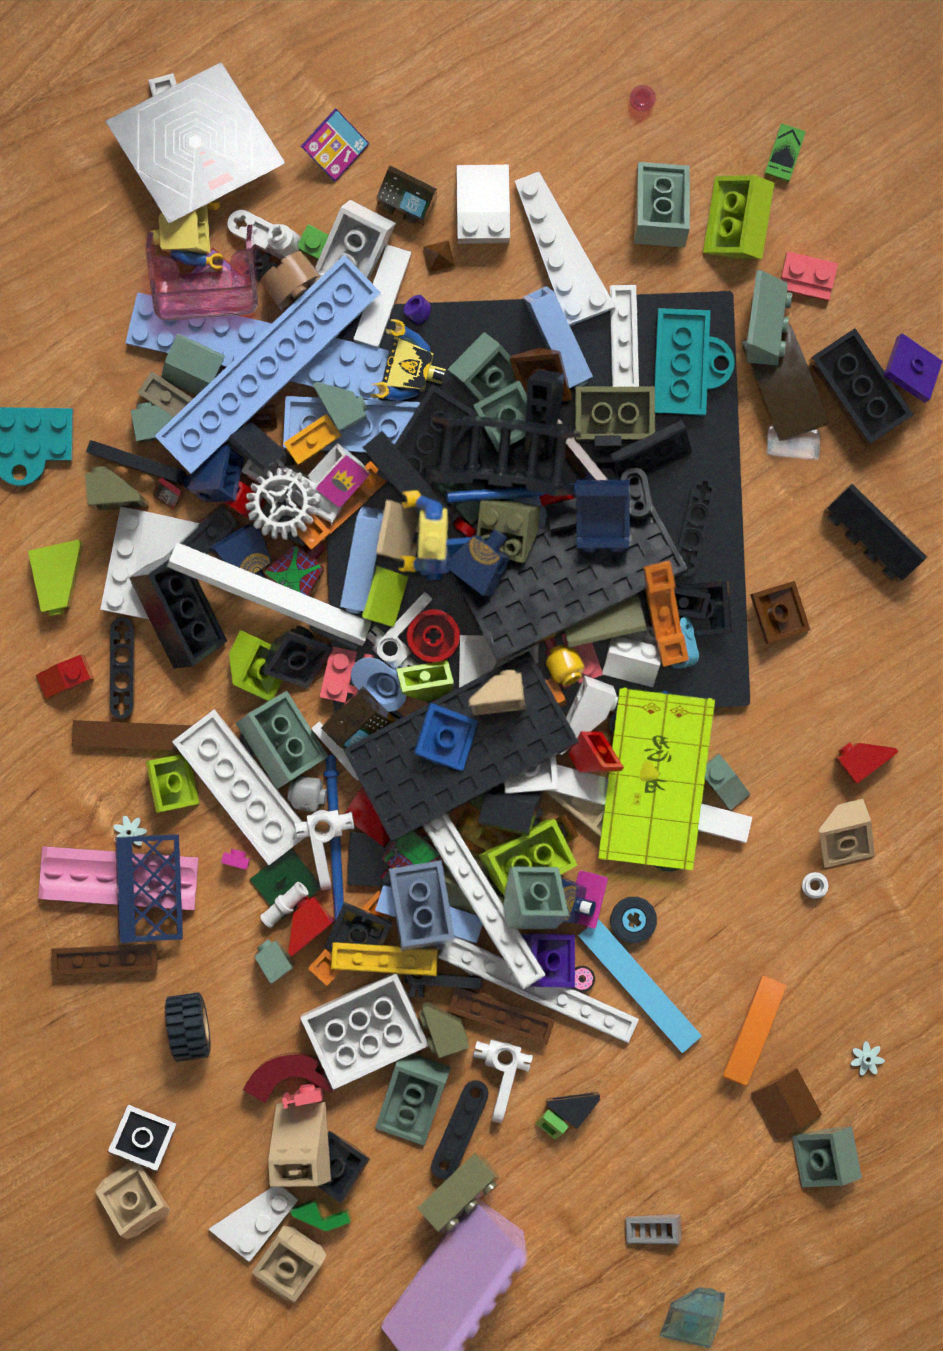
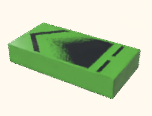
(785, 152)

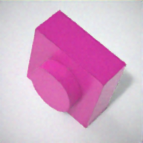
(236, 858)

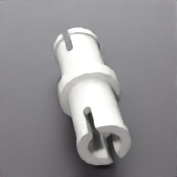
(284, 904)

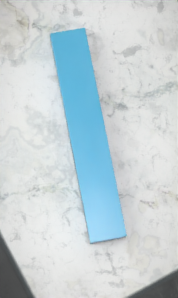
(640, 986)

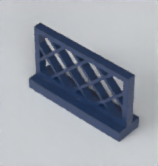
(126, 883)

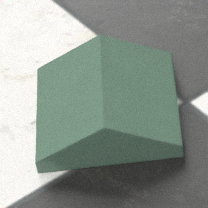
(191, 365)
(507, 404)

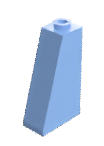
(558, 334)
(362, 559)

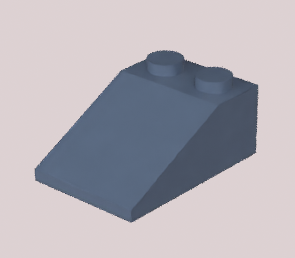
(421, 905)

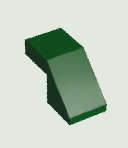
(311, 1214)

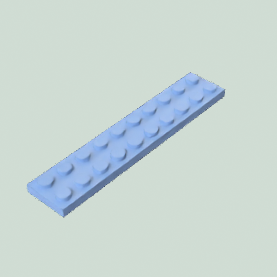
(268, 364)
(339, 364)

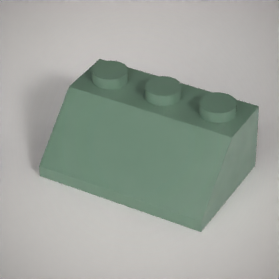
(768, 320)
(281, 739)

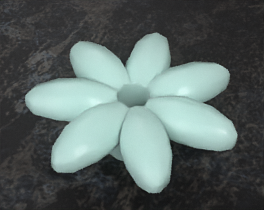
(130, 826)
(862, 1058)

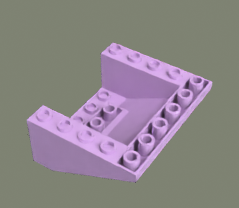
(457, 1283)

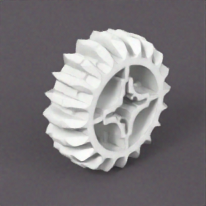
(291, 509)

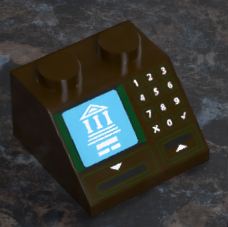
(406, 196)
(357, 719)

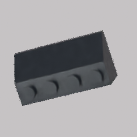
(874, 533)
(178, 613)

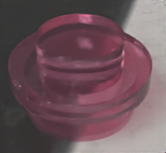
(642, 98)

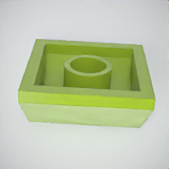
(385, 597)
(172, 783)

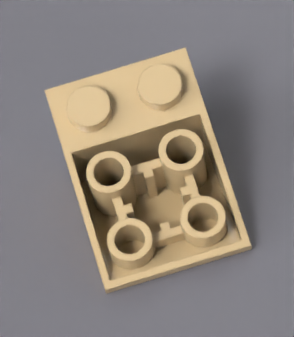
(299, 1146)

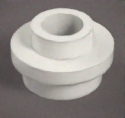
(823, 885)

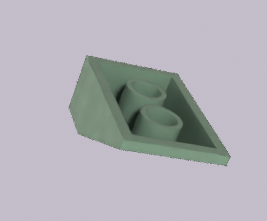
(662, 204)
(413, 1098)

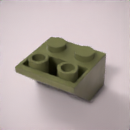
(513, 519)
(445, 1029)

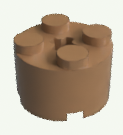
(290, 280)

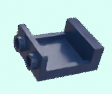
(603, 514)

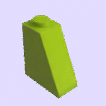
(56, 574)

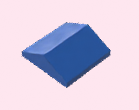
(445, 737)

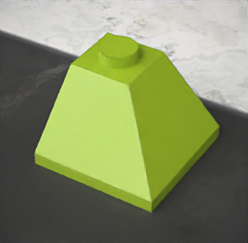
(246, 664)

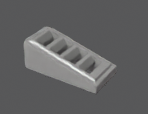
(676, 1235)

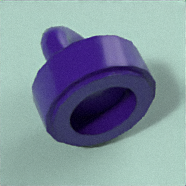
(417, 309)

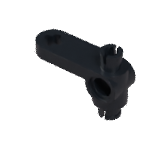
(446, 980)

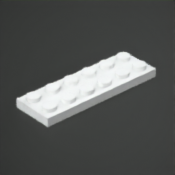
(240, 786)

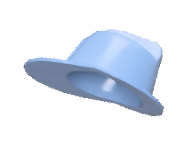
(379, 681)

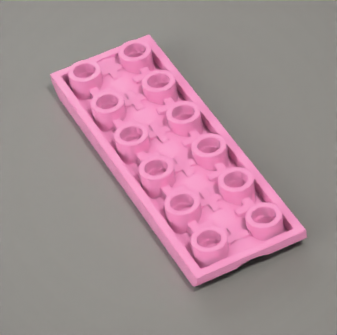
(92, 878)

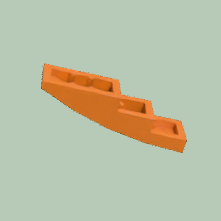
(754, 1031)

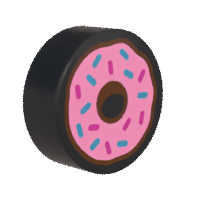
(584, 978)

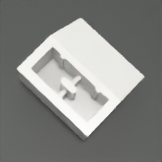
(633, 657)

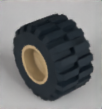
(187, 1027)

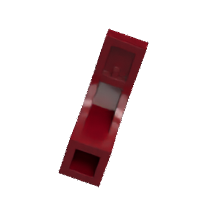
(282, 1067)

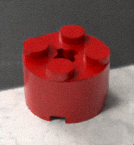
(444, 625)

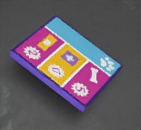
(334, 144)

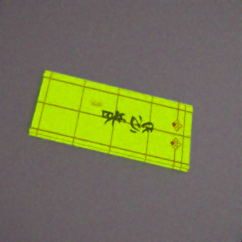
(659, 793)

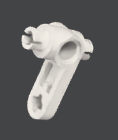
(271, 238)
(402, 657)
(336, 825)
(490, 1055)

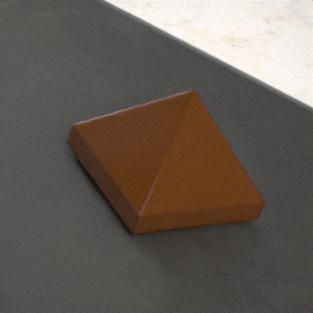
(439, 256)
(265, 417)
(567, 827)

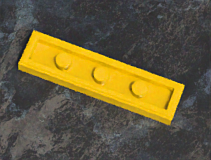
(384, 959)

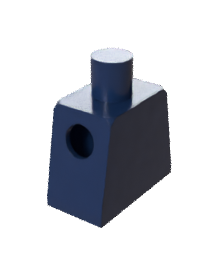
(218, 477)

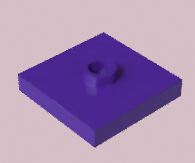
(913, 368)

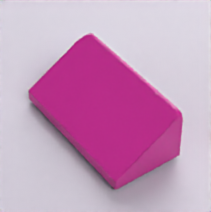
(595, 892)

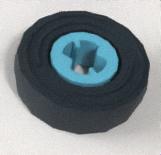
(646, 915)

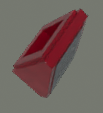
(167, 493)

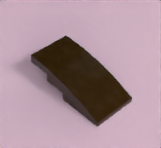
(789, 391)

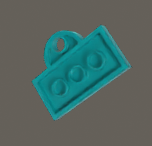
(687, 361)
(32, 438)

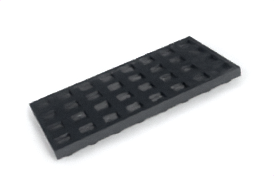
(566, 585)
(505, 744)

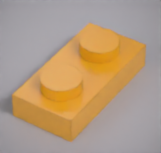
(312, 439)

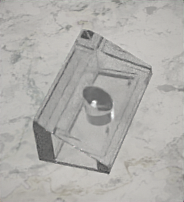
(800, 446)

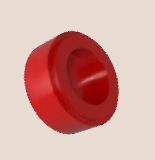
(464, 527)

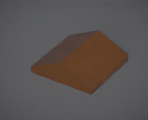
(531, 361)
(780, 612)
(786, 1104)

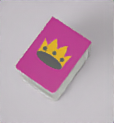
(338, 475)

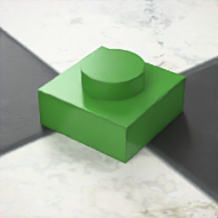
(313, 241)
(552, 1124)

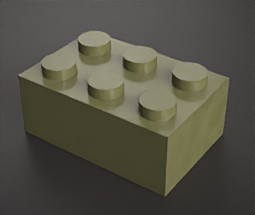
(615, 412)

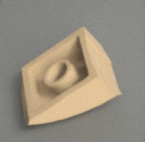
(132, 1200)
(289, 1263)

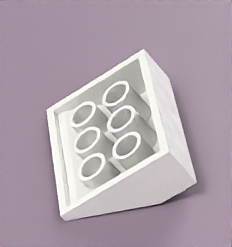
(138, 541)
(364, 1030)

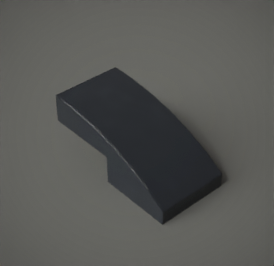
(603, 447)

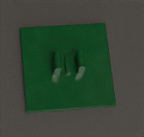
(281, 877)

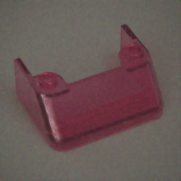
(203, 293)

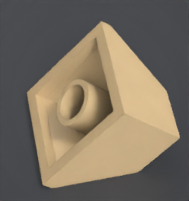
(499, 695)
(847, 834)

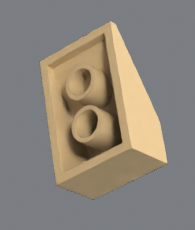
(398, 532)

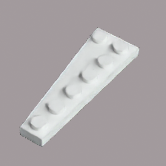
(568, 267)

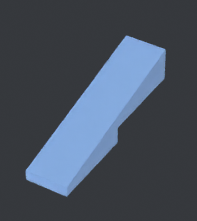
(464, 923)

